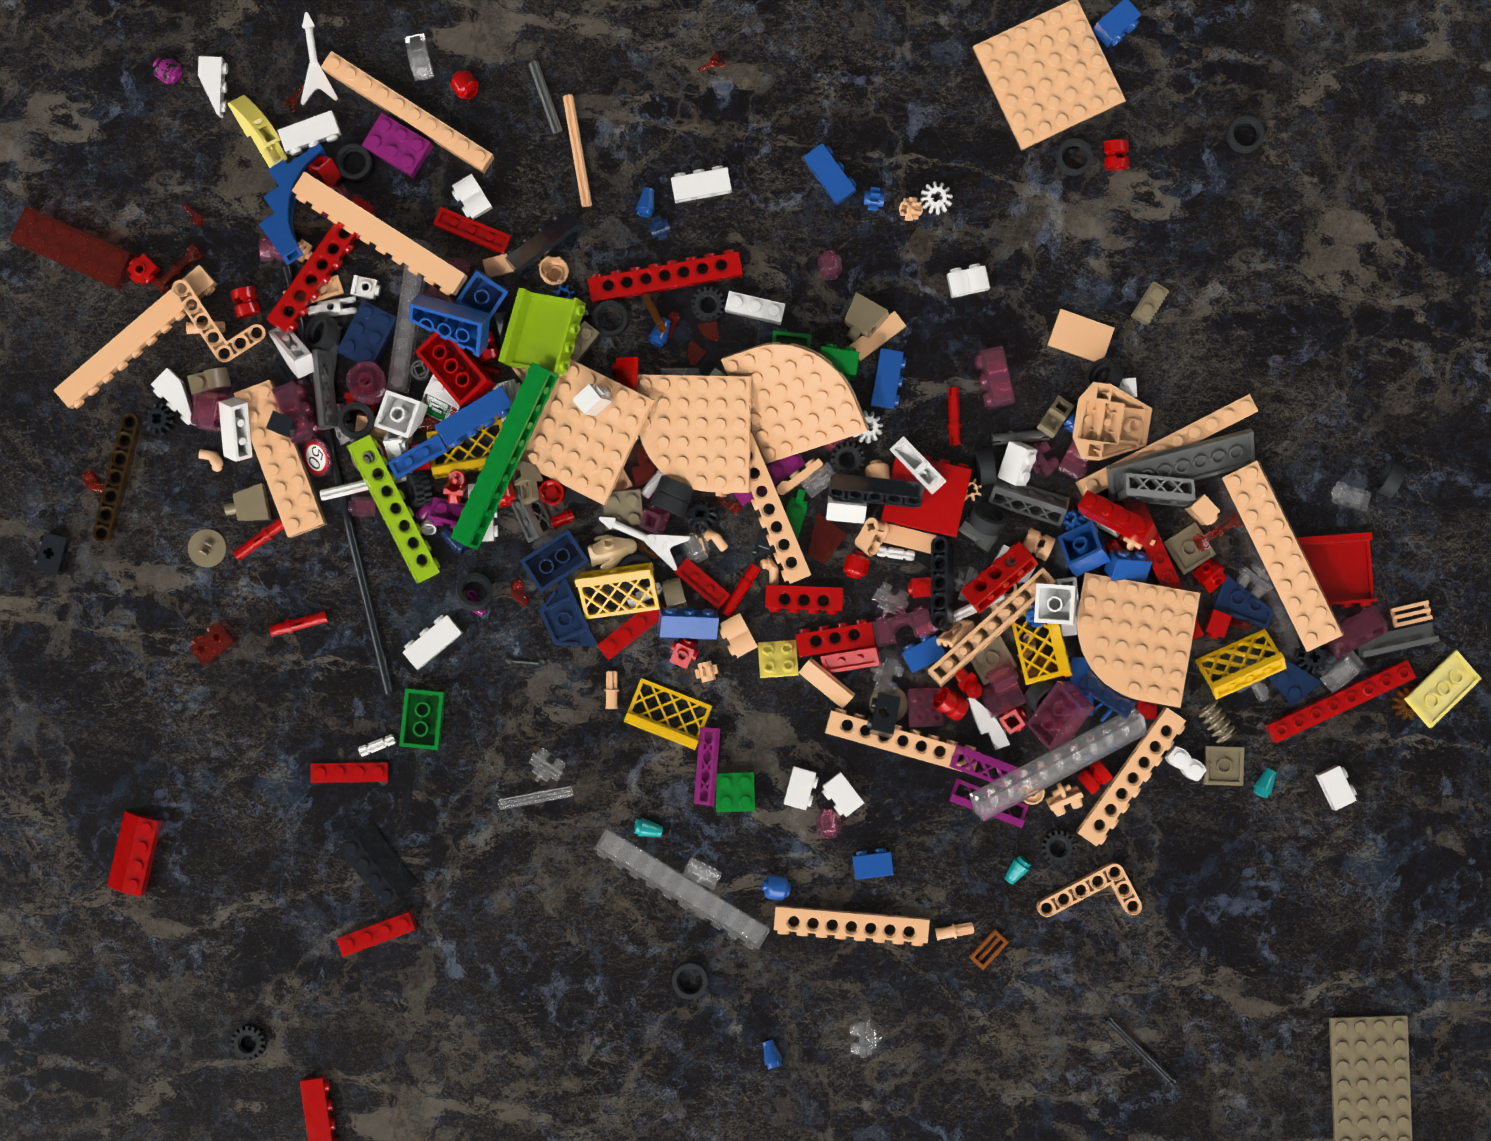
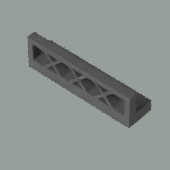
(324, 390)
(1030, 497)
(1161, 497)
(529, 519)
(1399, 639)

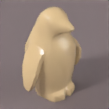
(610, 550)

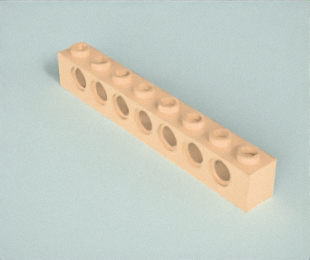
(801, 569)
(988, 629)
(834, 727)
(1109, 796)
(920, 925)

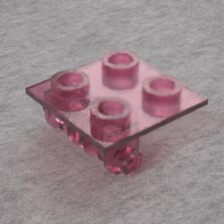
(921, 708)

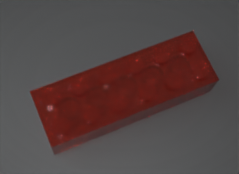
(72, 248)

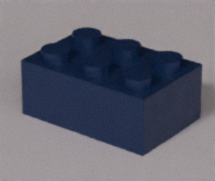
(367, 334)
(555, 561)

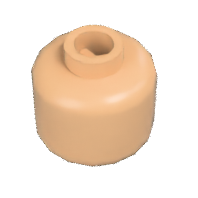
(878, 470)

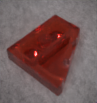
(825, 539)

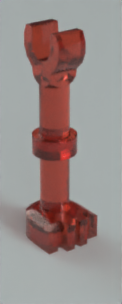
(175, 269)
(1201, 541)

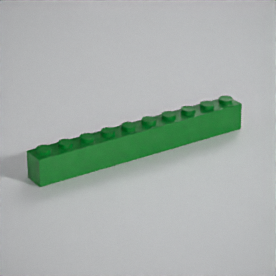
(504, 456)

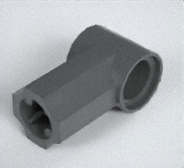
(983, 541)

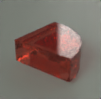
(709, 330)
(694, 353)
(1240, 624)

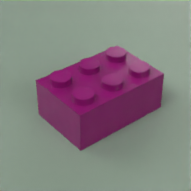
(397, 145)

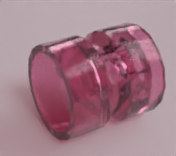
(267, 250)

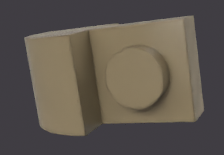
(209, 380)
(1055, 416)
(527, 477)
(674, 593)

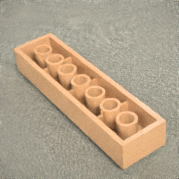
(281, 464)

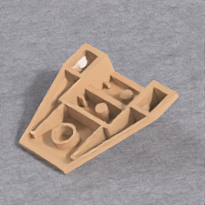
(1109, 422)

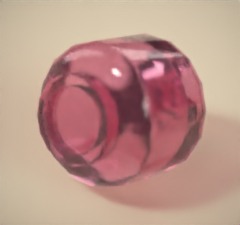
(829, 265)
(828, 824)

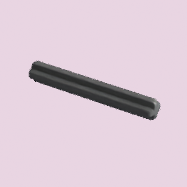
(545, 97)

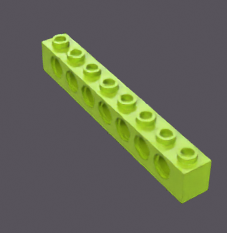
(392, 520)

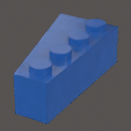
(452, 321)
(473, 418)

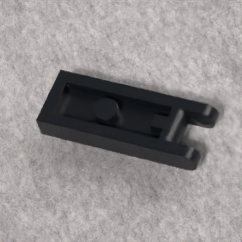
(762, 541)

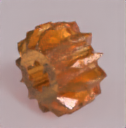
(1401, 705)

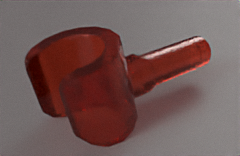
(714, 62)
(293, 100)
(196, 219)
(674, 318)
(734, 508)

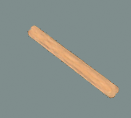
(577, 150)

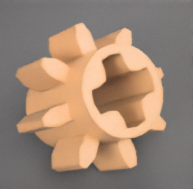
(910, 208)
(306, 249)
(975, 488)
(706, 671)

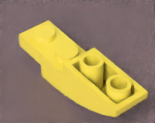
(259, 128)

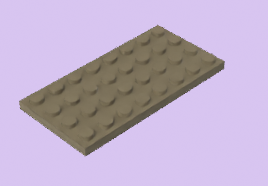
(1370, 1078)

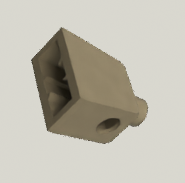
(864, 317)
(250, 504)

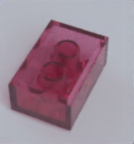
(995, 378)
(292, 404)
(1060, 715)

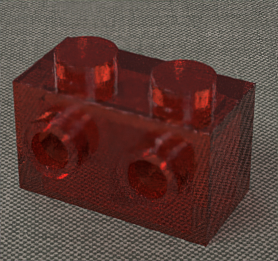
(211, 644)

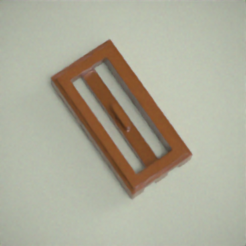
(988, 949)

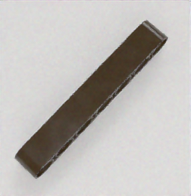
(109, 485)

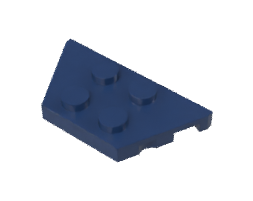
(565, 619)

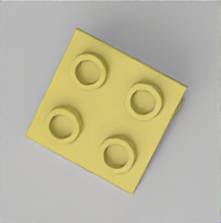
(778, 658)

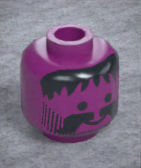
(167, 69)

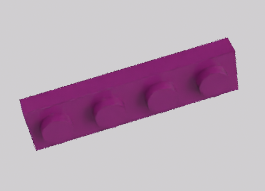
(778, 471)

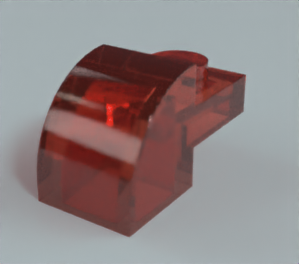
(643, 472)

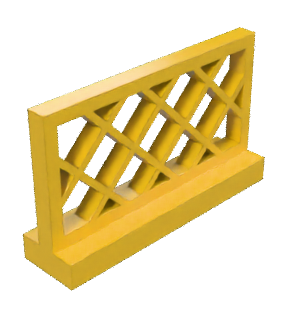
(466, 465)
(611, 577)
(1059, 652)
(1247, 673)
(659, 728)

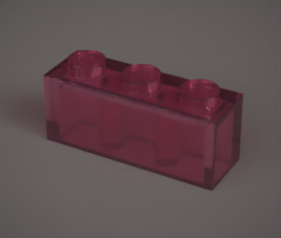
(1358, 631)

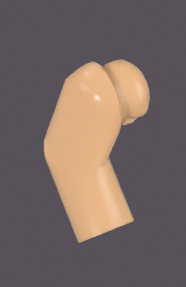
(214, 458)
(716, 538)
(773, 570)
(1026, 637)

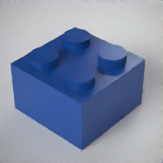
(1116, 22)
(482, 293)
(1084, 548)

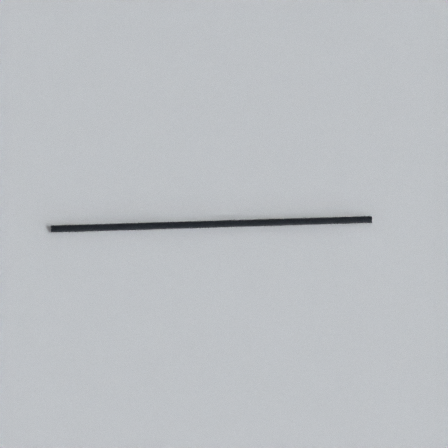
(349, 527)

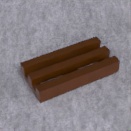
(654, 313)

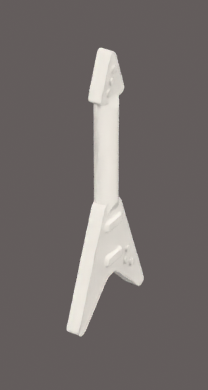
(315, 76)
(658, 543)

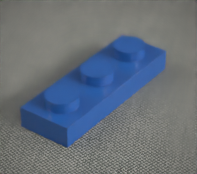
(417, 456)

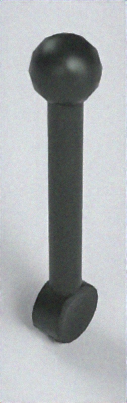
(541, 663)

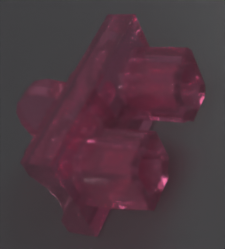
(1046, 466)

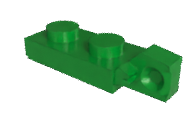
(796, 512)

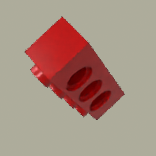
(1009, 576)
(834, 595)
(865, 638)

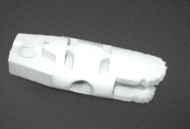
(323, 307)

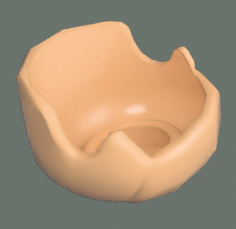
(553, 270)

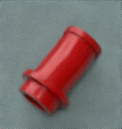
(563, 518)

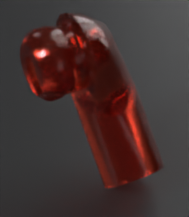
(428, 424)
(91, 482)
(516, 592)

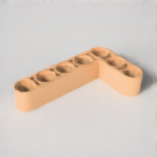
(211, 327)
(1115, 882)

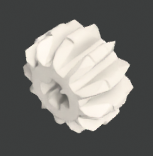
(940, 203)
(868, 435)

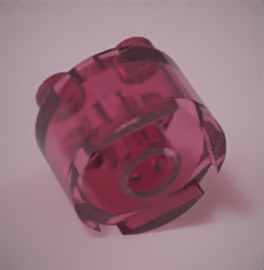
(357, 378)
(206, 410)

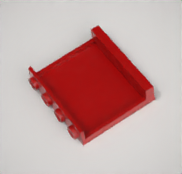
(939, 511)
(1342, 567)

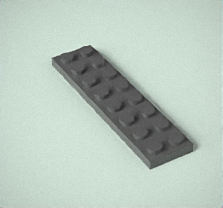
(1187, 461)

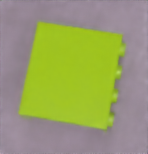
(542, 331)

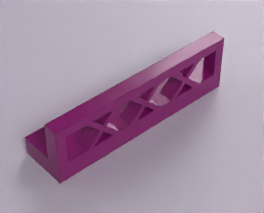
(983, 759)
(707, 766)
(1001, 816)

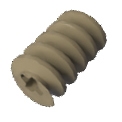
(1217, 721)

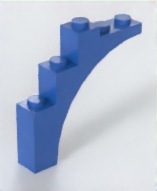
(282, 201)

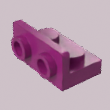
(443, 512)

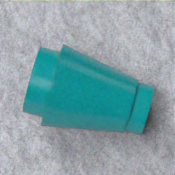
(1265, 783)
(647, 828)
(1017, 869)

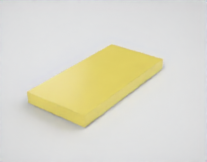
(1442, 688)

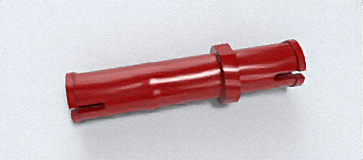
(954, 416)
(264, 535)
(740, 590)
(298, 623)

